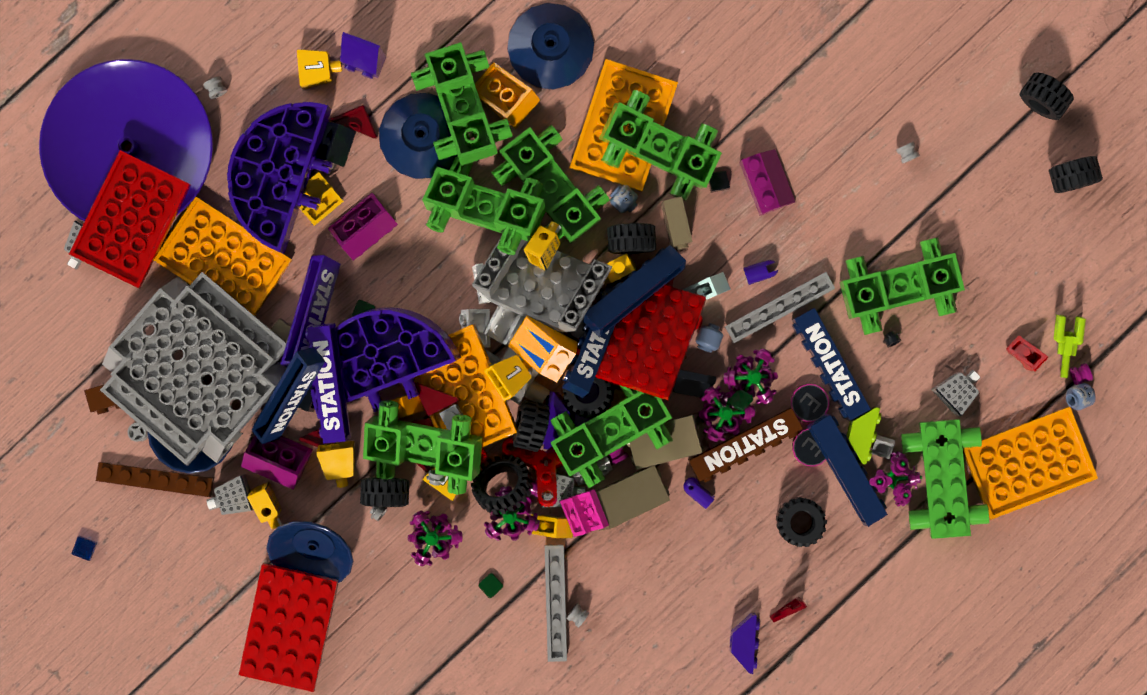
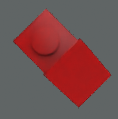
(1027, 354)

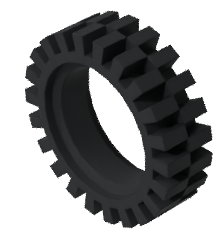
(513, 498)

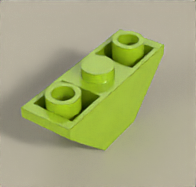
(862, 433)

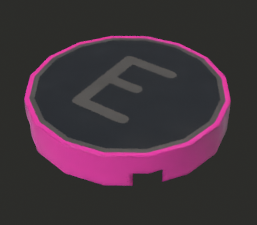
(809, 402)
(806, 449)

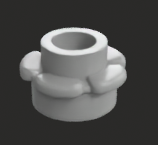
(435, 479)
(378, 512)

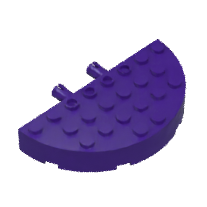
(273, 169)
(389, 349)

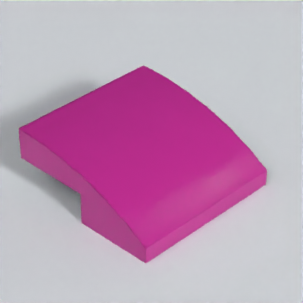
(584, 513)

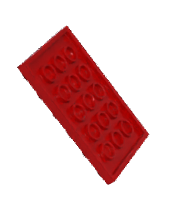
(129, 219)
(652, 342)
(288, 627)

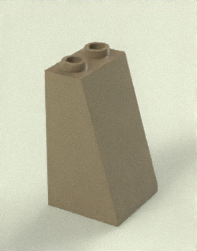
(687, 441)
(632, 496)

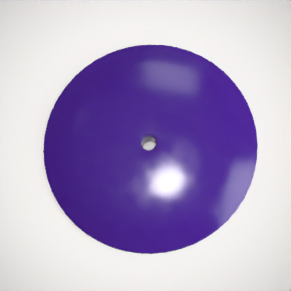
(115, 106)

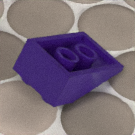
(361, 56)

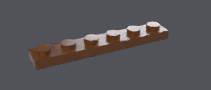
(154, 479)

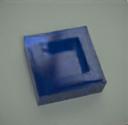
(84, 548)

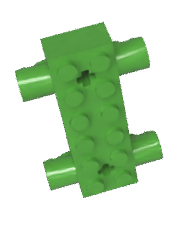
(461, 104)
(660, 145)
(558, 191)
(510, 213)
(901, 286)
(609, 433)
(451, 451)
(945, 478)

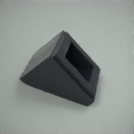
(719, 182)

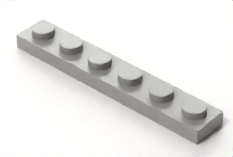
(779, 307)
(555, 603)

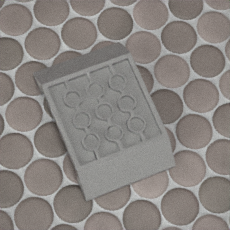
(550, 296)

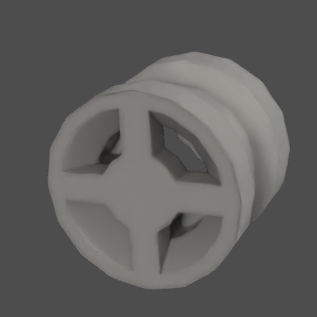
(215, 87)
(908, 152)
(135, 430)
(577, 615)

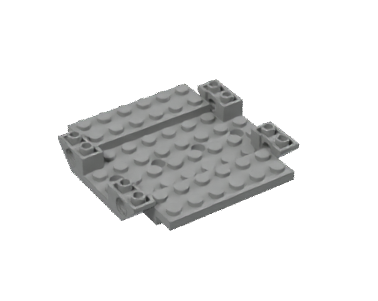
(170, 393)

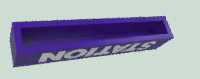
(312, 303)
(329, 385)

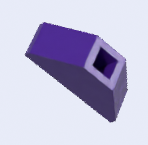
(557, 406)
(744, 642)

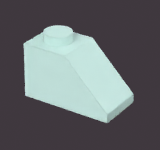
(710, 286)

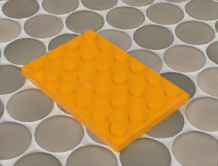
(616, 86)
(225, 253)
(476, 392)
(1030, 463)

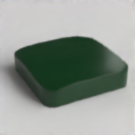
(362, 306)
(740, 400)
(490, 585)

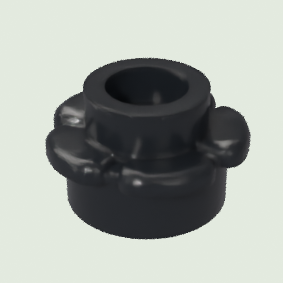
(891, 339)

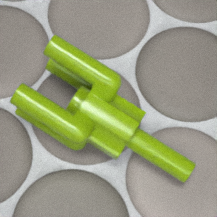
(1068, 340)

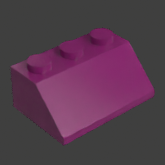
(767, 181)
(362, 226)
(277, 460)

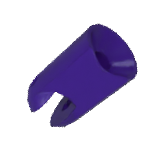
(759, 272)
(698, 492)

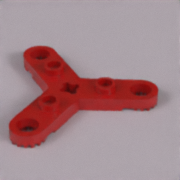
(545, 474)

